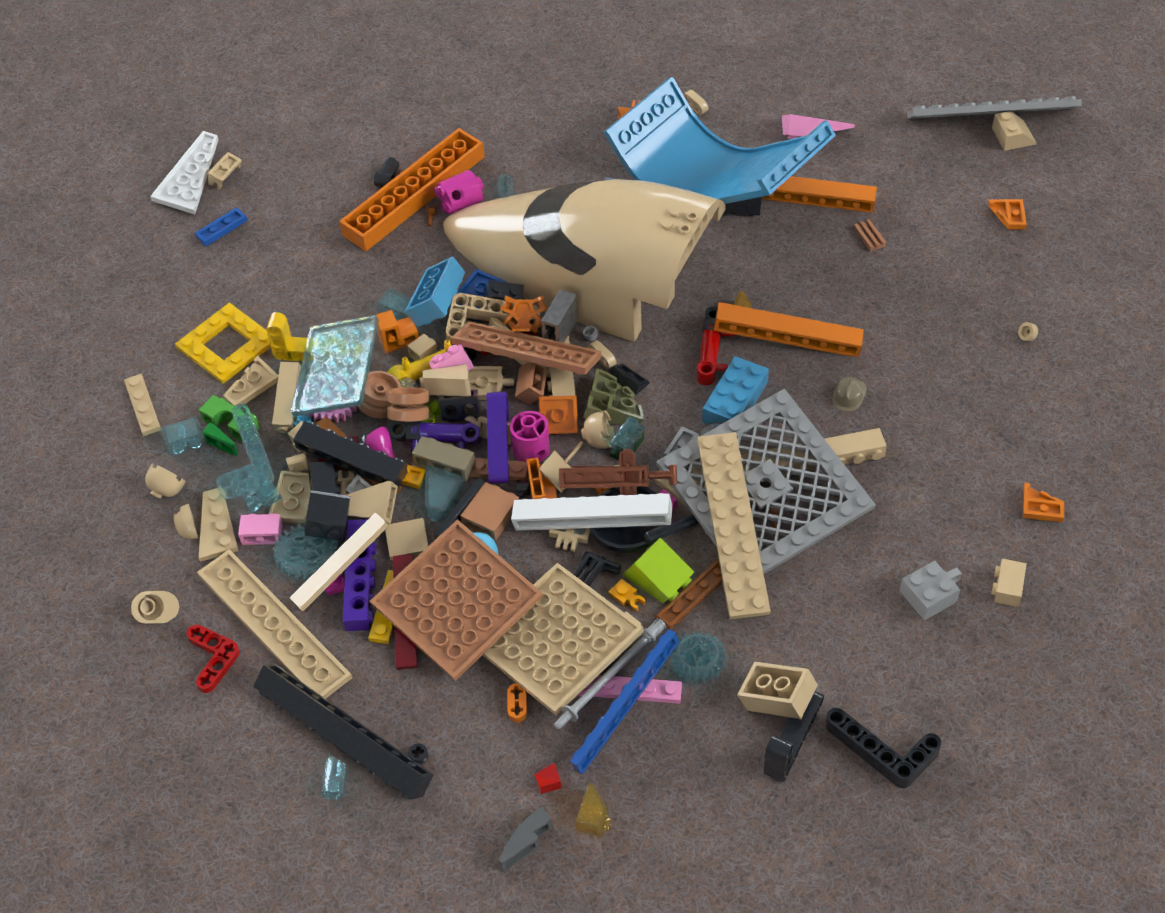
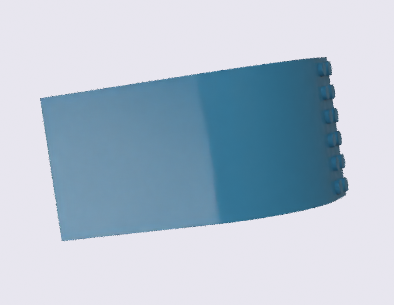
(670, 146)

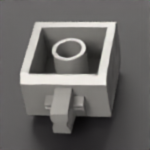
(931, 589)

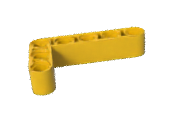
(280, 339)

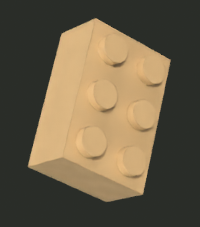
(777, 690)

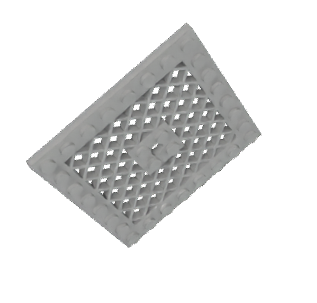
(784, 410)

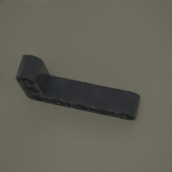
(783, 749)
(882, 751)

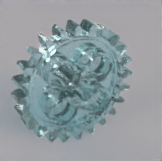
(304, 549)

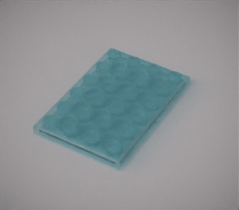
(335, 366)

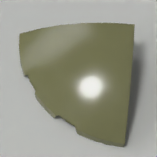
(612, 397)

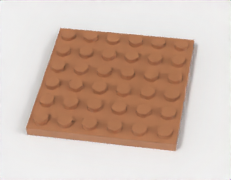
(456, 599)

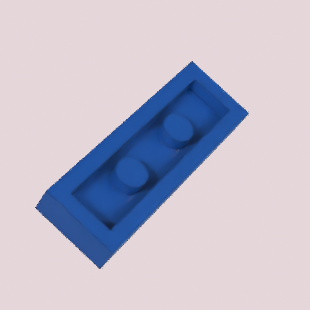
(221, 226)

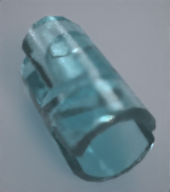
(333, 778)

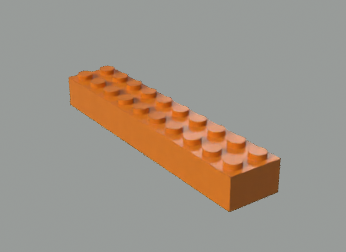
(410, 189)

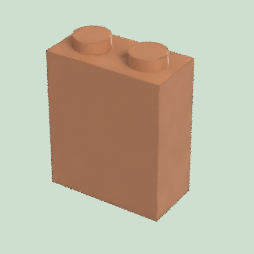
(489, 511)

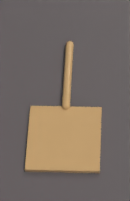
(551, 466)

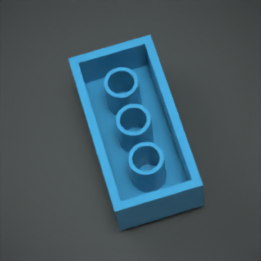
(435, 292)
(735, 391)

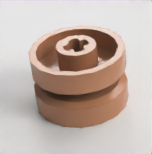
(375, 393)
(407, 404)

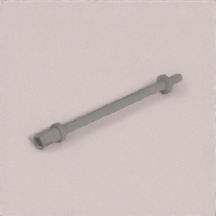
(648, 636)

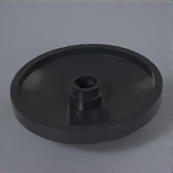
(623, 539)

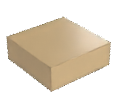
(297, 463)

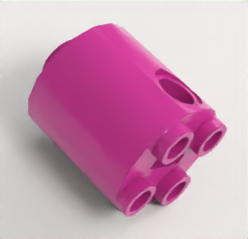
(465, 191)
(530, 436)

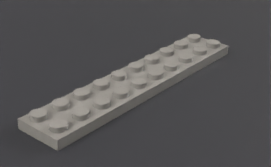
(999, 107)

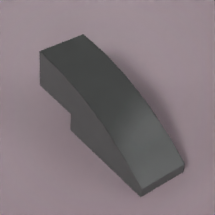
(525, 838)

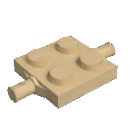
(488, 380)

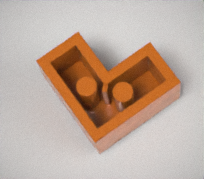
(395, 333)

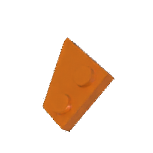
(1041, 505)

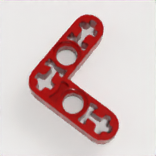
(219, 654)

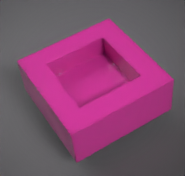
(336, 586)

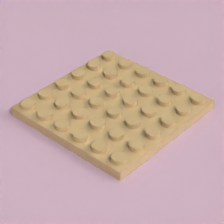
(563, 640)

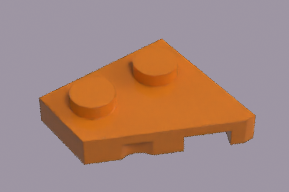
(1009, 212)

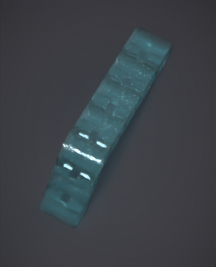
(257, 473)

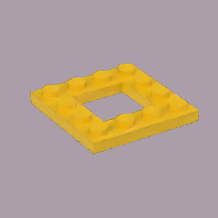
(193, 343)

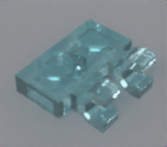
(265, 496)

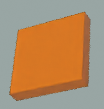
(560, 413)

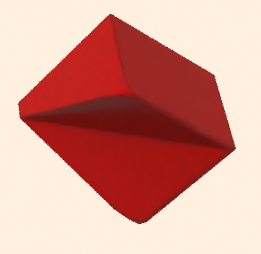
(548, 779)

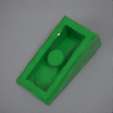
(216, 438)

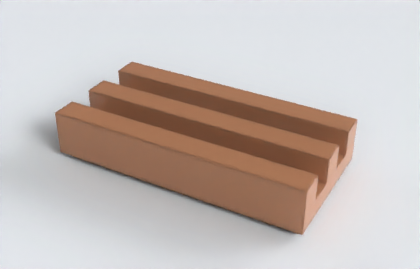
(870, 233)

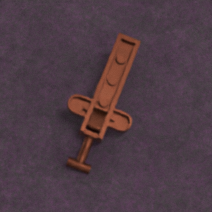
(626, 475)

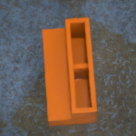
(539, 484)

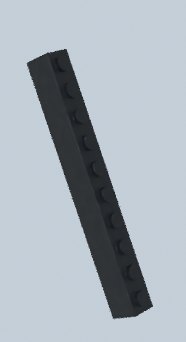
(343, 731)

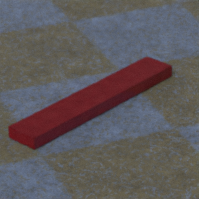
(405, 649)

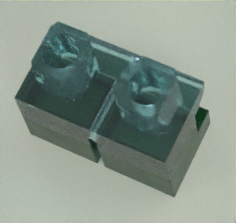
(627, 437)

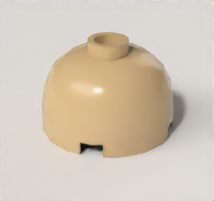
(598, 431)
(162, 482)

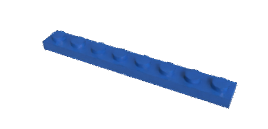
(620, 707)

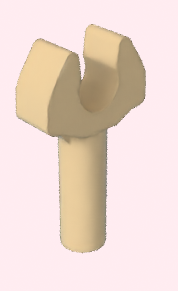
(344, 482)

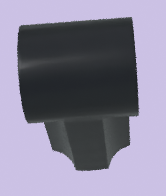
(386, 173)

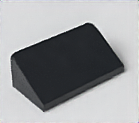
(628, 377)

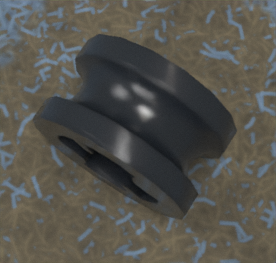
(418, 747)

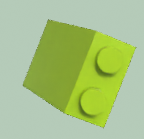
(659, 572)

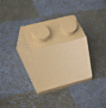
(1011, 131)

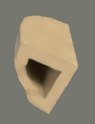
(185, 523)

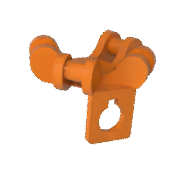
(523, 312)

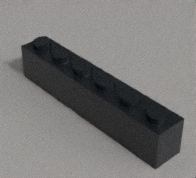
(349, 454)

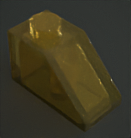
(593, 813)

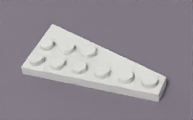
(187, 179)

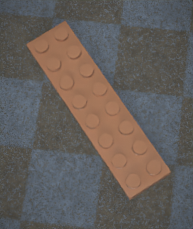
(526, 347)

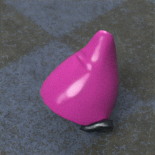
(379, 440)

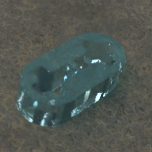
(505, 188)

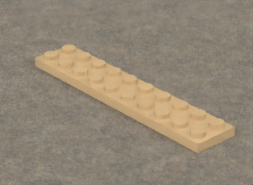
(733, 526)
(274, 624)

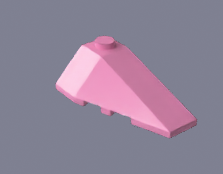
(799, 126)

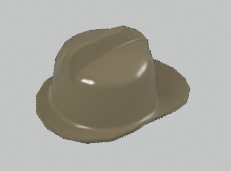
(849, 394)

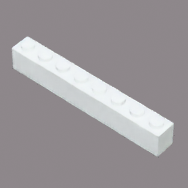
(592, 512)

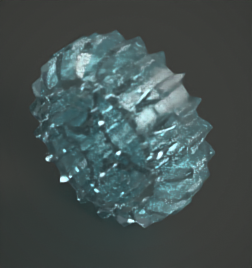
(712, 658)

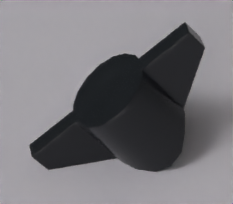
(522, 488)

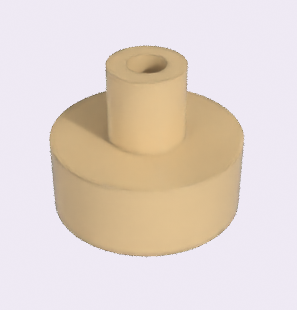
(1028, 331)

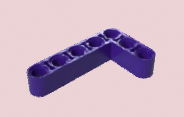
(497, 437)

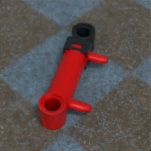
(709, 349)

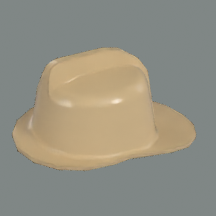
(154, 607)

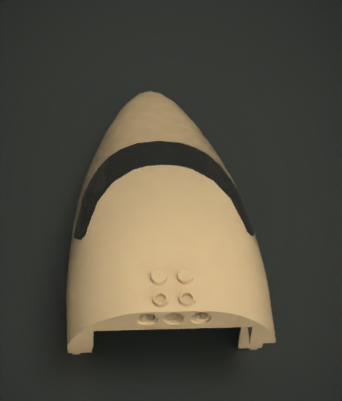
(592, 238)

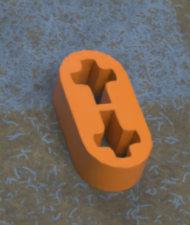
(521, 702)

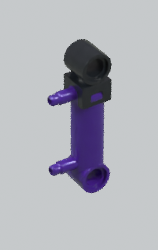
(439, 431)

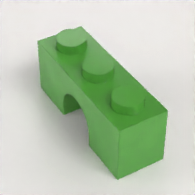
(218, 411)

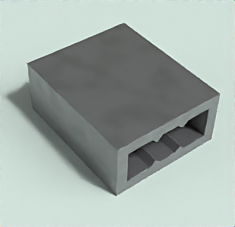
(560, 317)

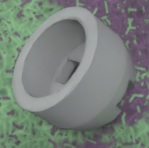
(587, 332)

